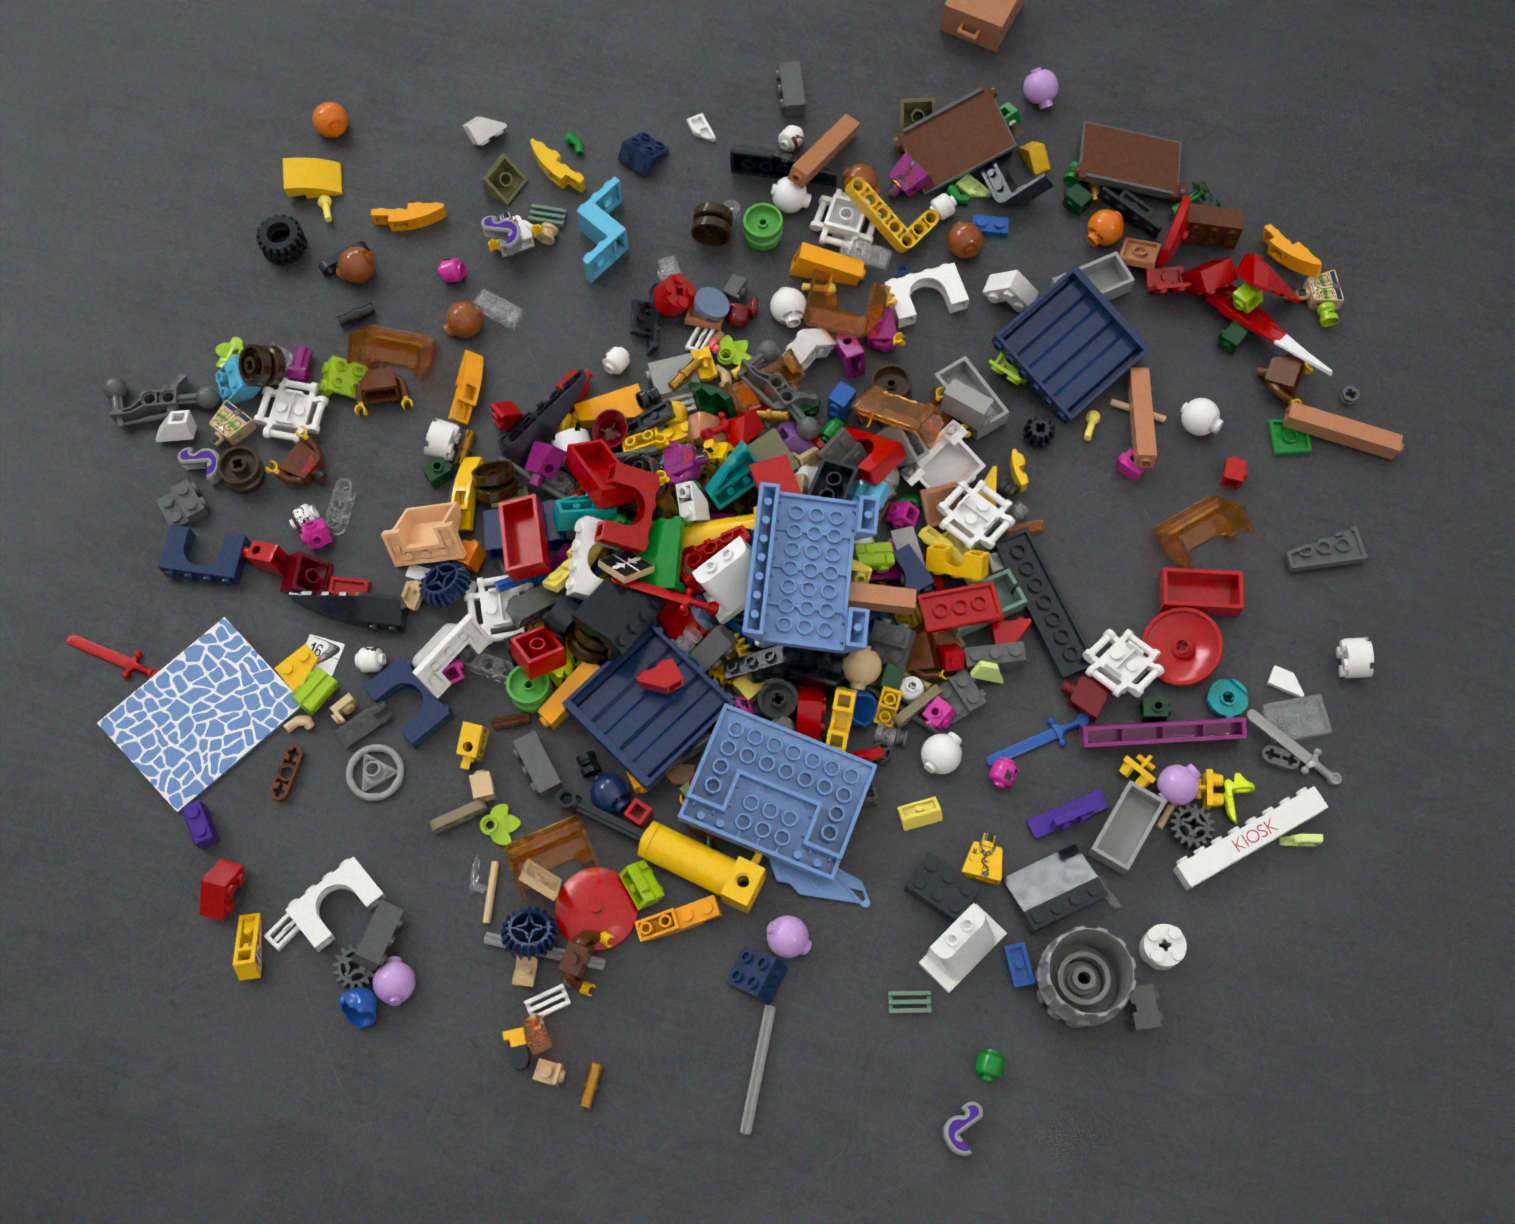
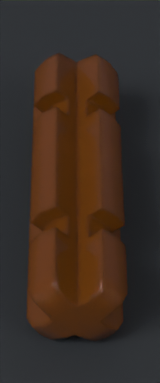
(511, 720)

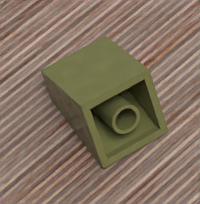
(769, 446)

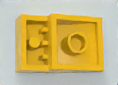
(312, 177)

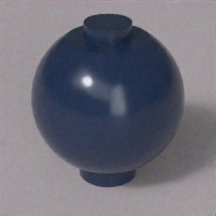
(611, 793)

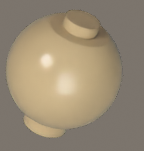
(862, 668)

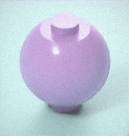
(1041, 87)
(1178, 784)
(788, 937)
(394, 981)

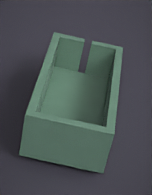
(1010, 604)

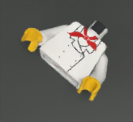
(527, 231)

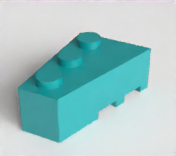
(732, 477)
(572, 508)

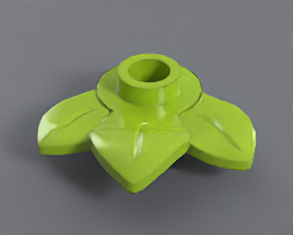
(226, 350)
(735, 350)
(502, 822)

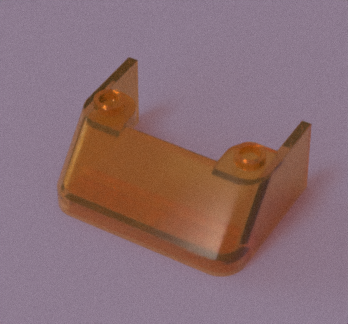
(823, 310)
(391, 346)
(743, 394)
(899, 412)
(1198, 524)
(550, 848)

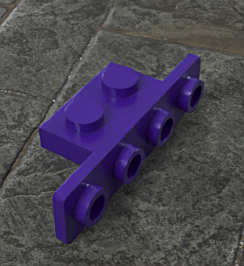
(1067, 814)

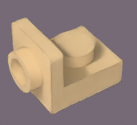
(808, 458)
(412, 595)
(343, 706)
(525, 971)
(549, 1072)

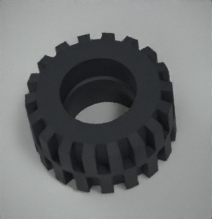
(276, 228)

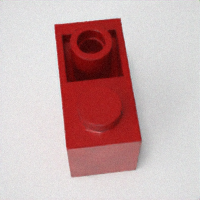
(505, 415)
(745, 427)
(1009, 631)
(662, 678)

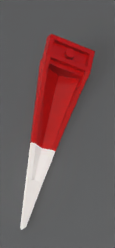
(1261, 324)

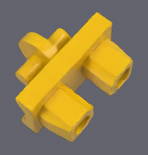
(708, 369)
(1145, 777)
(1206, 786)

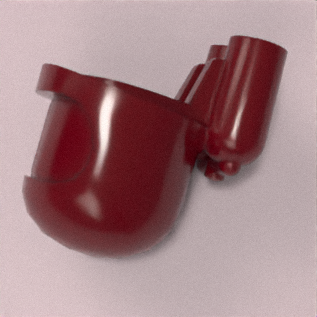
(740, 314)

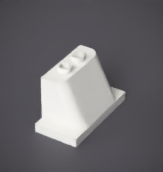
(946, 462)
(726, 578)
(444, 648)
(961, 947)

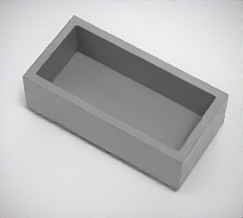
(1108, 275)
(966, 373)
(1127, 827)

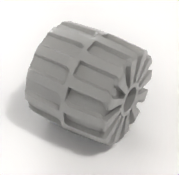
(1104, 964)

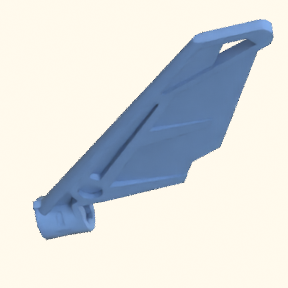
(812, 886)

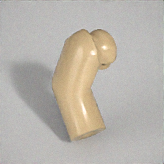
(724, 374)
(300, 720)

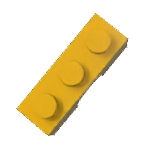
(941, 561)
(841, 718)

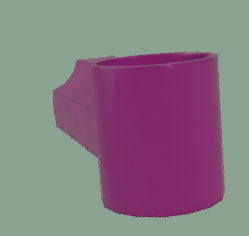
(299, 370)

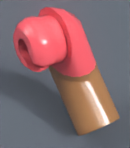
(714, 341)

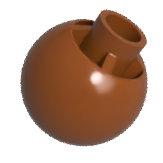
(863, 171)
(965, 240)
(356, 265)
(463, 320)

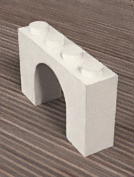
(942, 278)
(581, 578)
(306, 909)

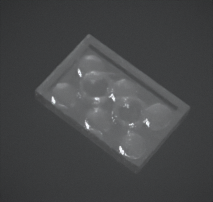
(1298, 717)

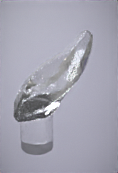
(474, 885)

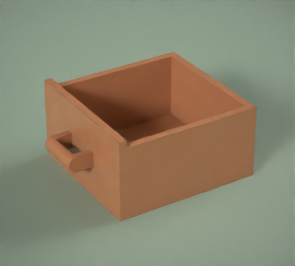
(980, 20)

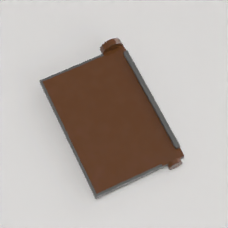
(957, 138)
(1130, 161)

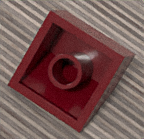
(306, 574)

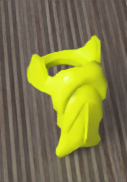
(565, 671)
(1239, 785)

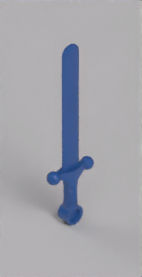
(1042, 738)

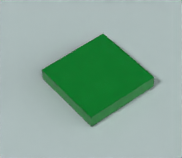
(1286, 440)

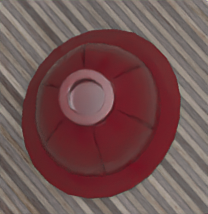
(610, 427)

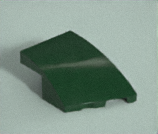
(713, 400)

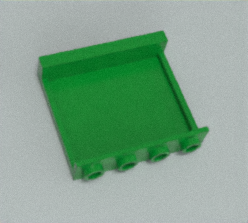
(664, 553)

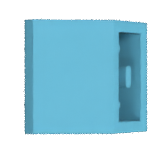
(231, 383)

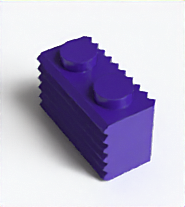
(200, 824)

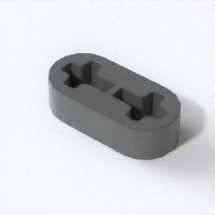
(1279, 762)

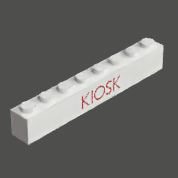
(1250, 837)

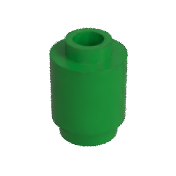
(830, 429)

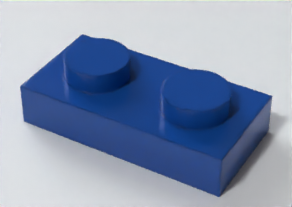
(992, 225)
(1019, 965)

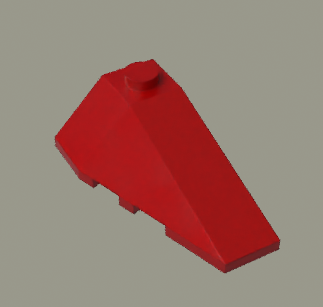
(1263, 277)
(694, 557)

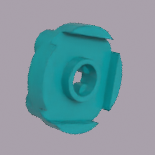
(1227, 687)

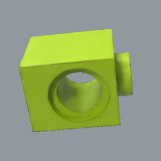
(1247, 298)

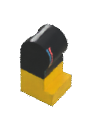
(520, 1055)

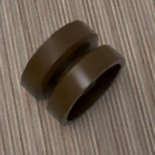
(712, 223)
(262, 365)
(893, 379)
(241, 469)
(495, 481)
(586, 647)

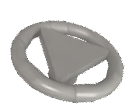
(375, 772)

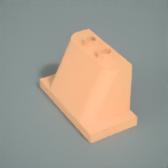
(426, 535)

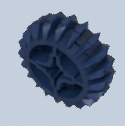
(445, 584)
(516, 931)

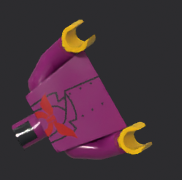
(884, 334)
(680, 461)

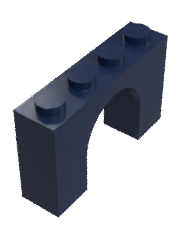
(493, 536)
(225, 569)
(915, 576)
(399, 677)

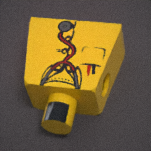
(717, 454)
(470, 736)
(984, 861)

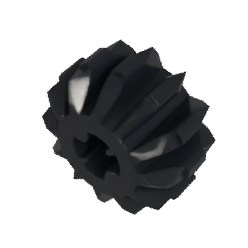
(1032, 429)

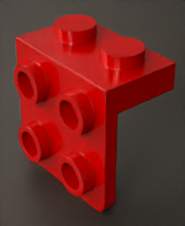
(1165, 279)

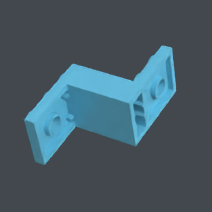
(602, 229)

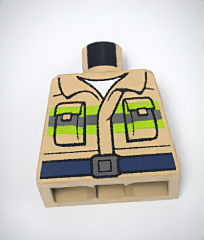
(1321, 290)
(230, 425)

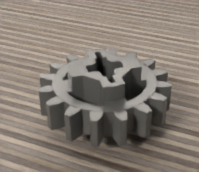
(1195, 817)
(351, 974)

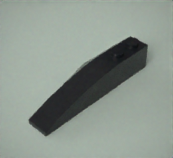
(771, 164)
(542, 422)
(363, 610)

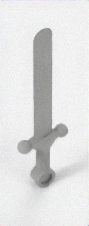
(1309, 759)

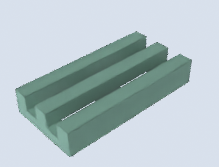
(549, 213)
(891, 1002)

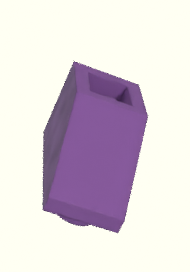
(793, 441)

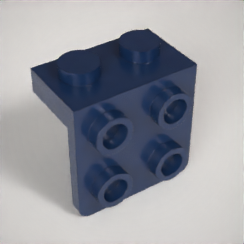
(640, 152)
(757, 974)

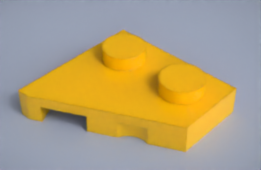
(297, 666)

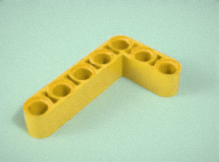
(889, 218)

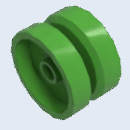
(762, 226)
(526, 693)

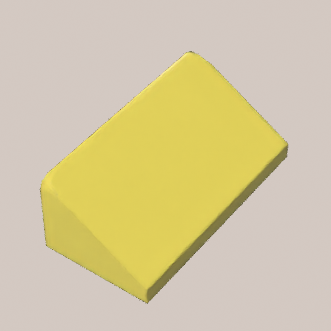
(920, 813)

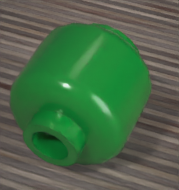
(990, 1065)

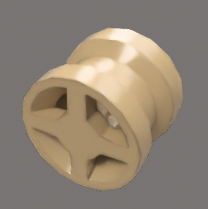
(549, 232)

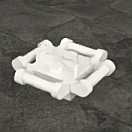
(841, 220)
(291, 410)
(975, 515)
(494, 606)
(1123, 663)

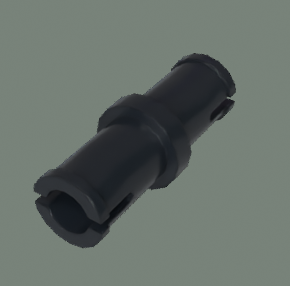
(356, 315)

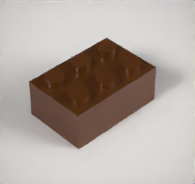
(1214, 226)

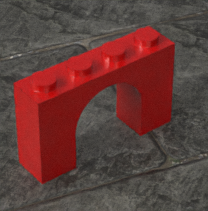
(883, 456)
(643, 487)

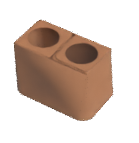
(700, 421)

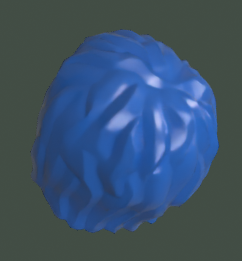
(864, 709)
(359, 1006)

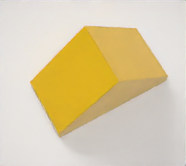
(1035, 157)

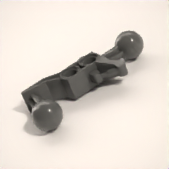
(768, 352)
(116, 389)

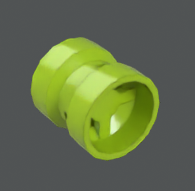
(1327, 314)

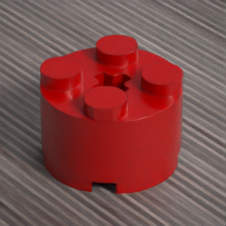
(674, 295)

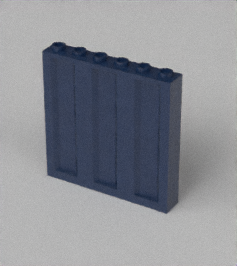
(1070, 344)
(645, 727)

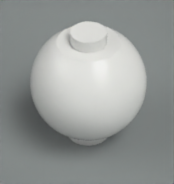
(789, 196)
(788, 306)
(1201, 417)
(942, 753)

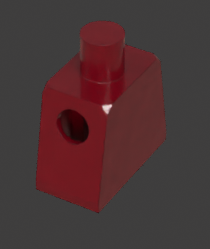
(1086, 696)

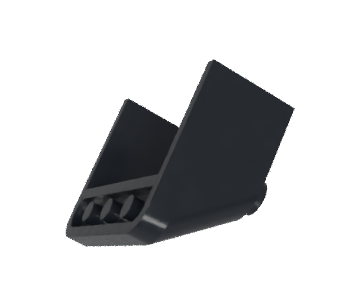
(1001, 183)

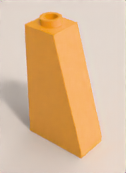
(811, 257)
(621, 400)
(552, 711)

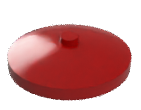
(1176, 233)
(1188, 645)
(596, 903)

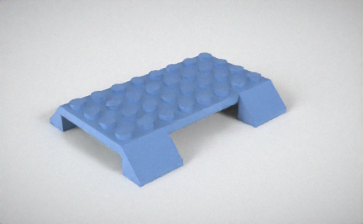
(804, 570)

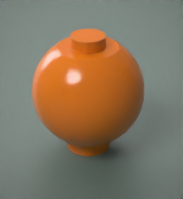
(330, 119)
(1104, 228)

